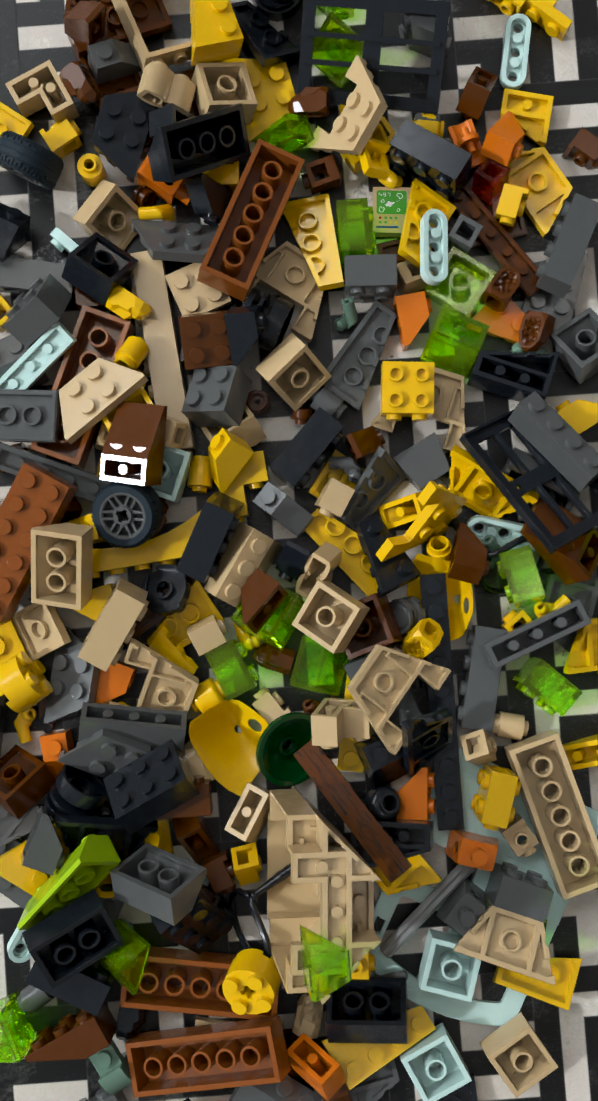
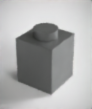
(464, 234)

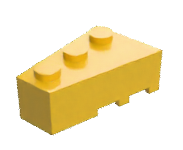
(214, 31)

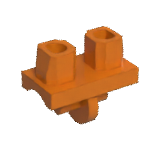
(466, 137)

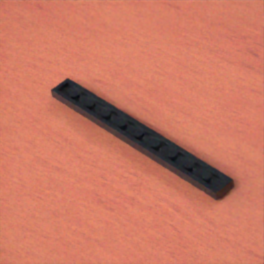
(446, 762)

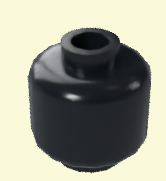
(383, 802)

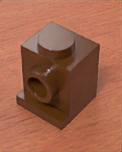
(583, 149)
(322, 167)
(220, 872)

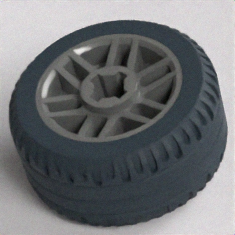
(29, 160)
(127, 514)

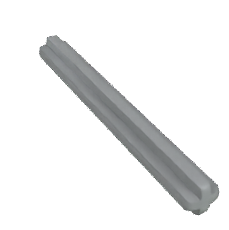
(425, 909)

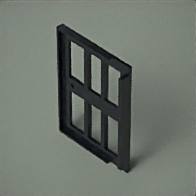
(372, 47)
(528, 482)

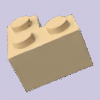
(41, 89)
(338, 719)

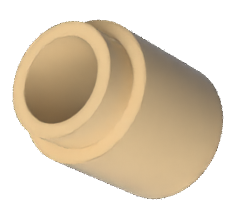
(510, 725)

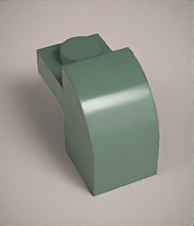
(112, 1069)

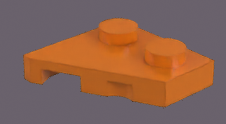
(502, 324)

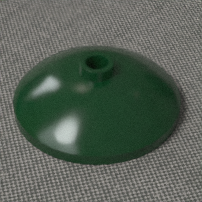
(277, 760)

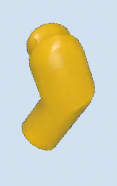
(393, 179)
(165, 212)
(542, 607)
(248, 641)
(23, 723)

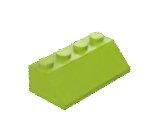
(78, 875)

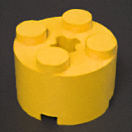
(23, 682)
(251, 982)

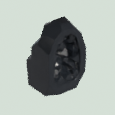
(129, 1021)

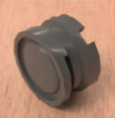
(407, 612)

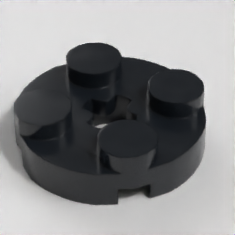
(177, 596)

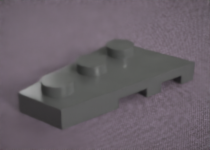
(373, 488)

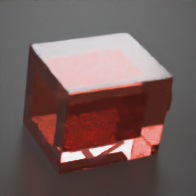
(490, 180)

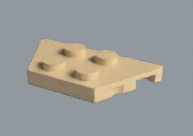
(95, 394)
(509, 943)

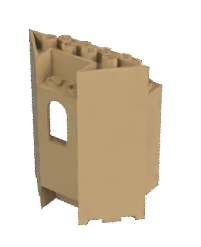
(326, 890)

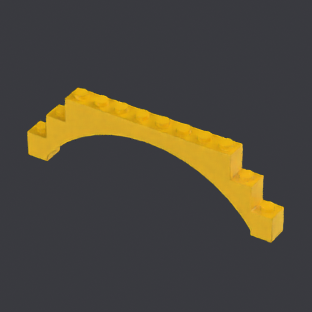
(172, 544)

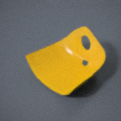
(457, 617)
(224, 751)

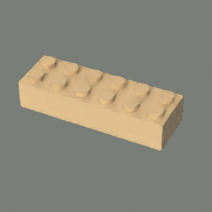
(556, 812)

